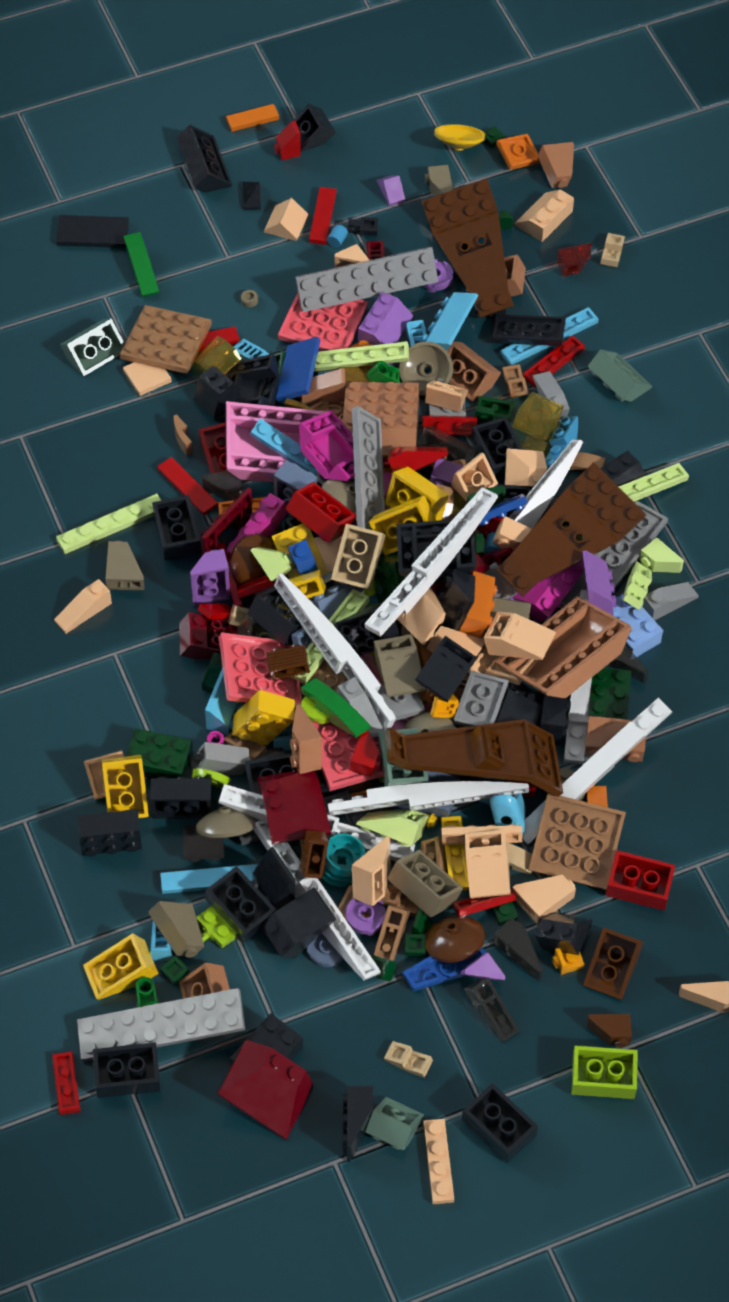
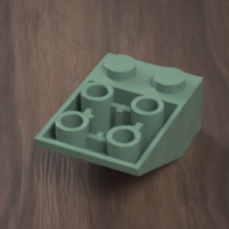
(393, 774)

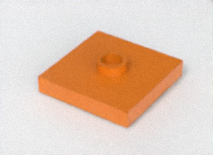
(518, 151)

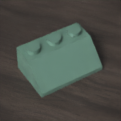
(93, 346)
(618, 375)

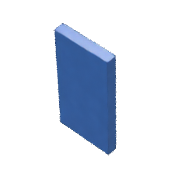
(298, 369)

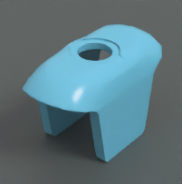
(508, 806)

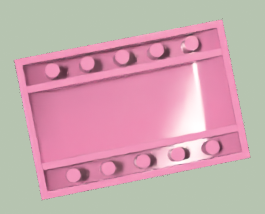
(247, 456)

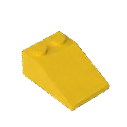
(120, 967)

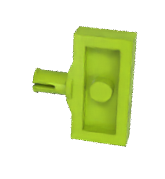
(215, 928)

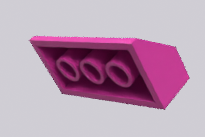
(550, 592)

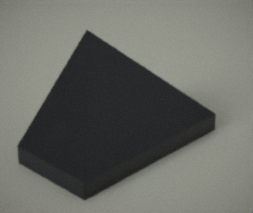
(251, 195)

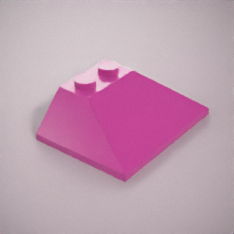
(328, 446)

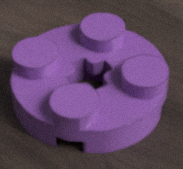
(444, 279)
(365, 925)

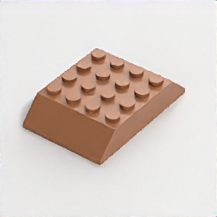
(391, 402)
(581, 648)

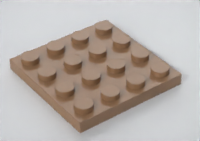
(166, 339)
(577, 841)

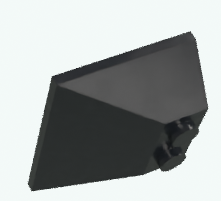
(256, 381)
(415, 539)

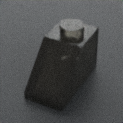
(223, 485)

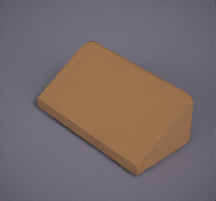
(435, 851)

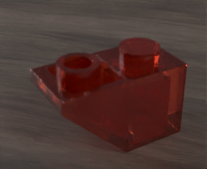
(573, 259)

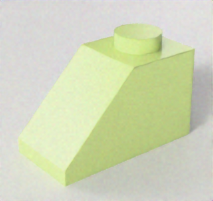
(660, 558)
(273, 561)

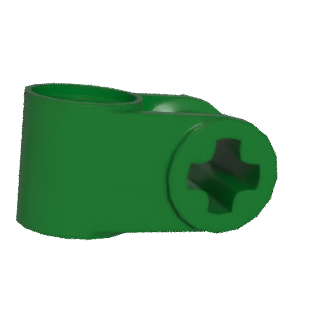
(384, 373)
(146, 998)

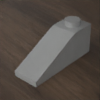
(550, 389)
(668, 599)
(357, 698)

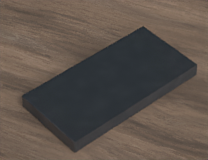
(92, 231)
(528, 330)

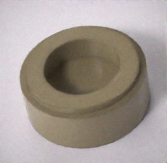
(249, 298)

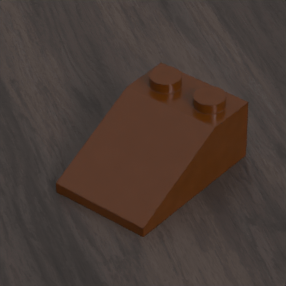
(613, 963)

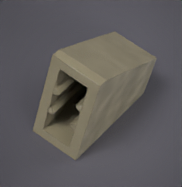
(122, 568)
(178, 927)

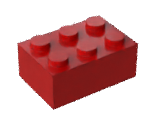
(320, 512)
(640, 880)

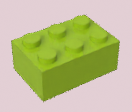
(604, 1072)

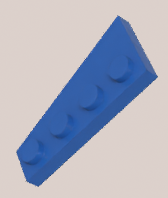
(433, 972)

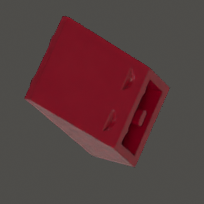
(201, 636)

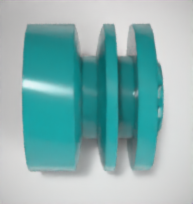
(341, 854)

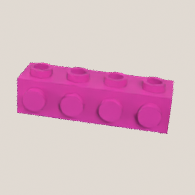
(263, 521)

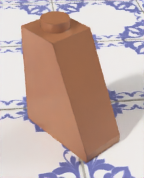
(557, 163)
(326, 387)

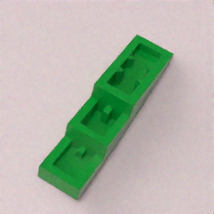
(141, 264)
(337, 708)

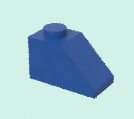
(302, 557)

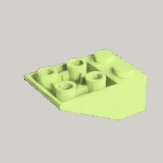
(399, 824)

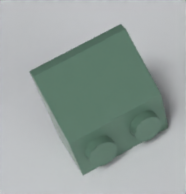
(394, 1123)

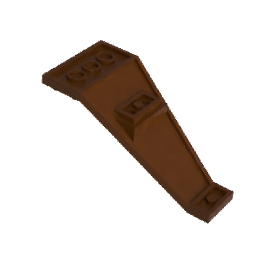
(464, 218)
(593, 509)
(492, 750)

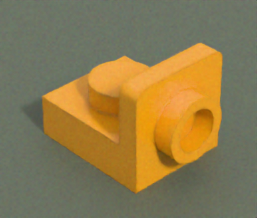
(444, 709)
(567, 962)

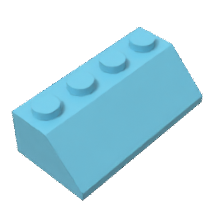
(450, 319)
(219, 711)

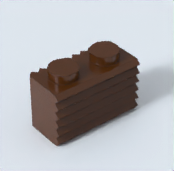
(288, 662)
(314, 854)

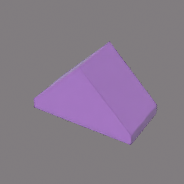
(392, 189)
(484, 967)

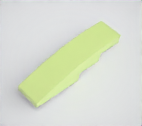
(637, 585)

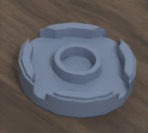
(323, 953)

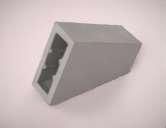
(221, 758)

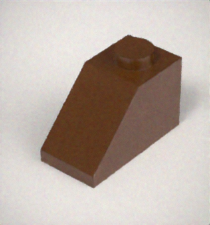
(611, 1028)

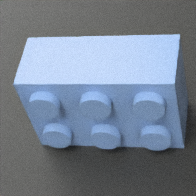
(644, 631)

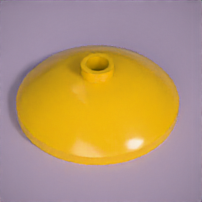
(459, 136)

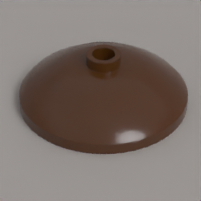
(243, 562)
(454, 938)

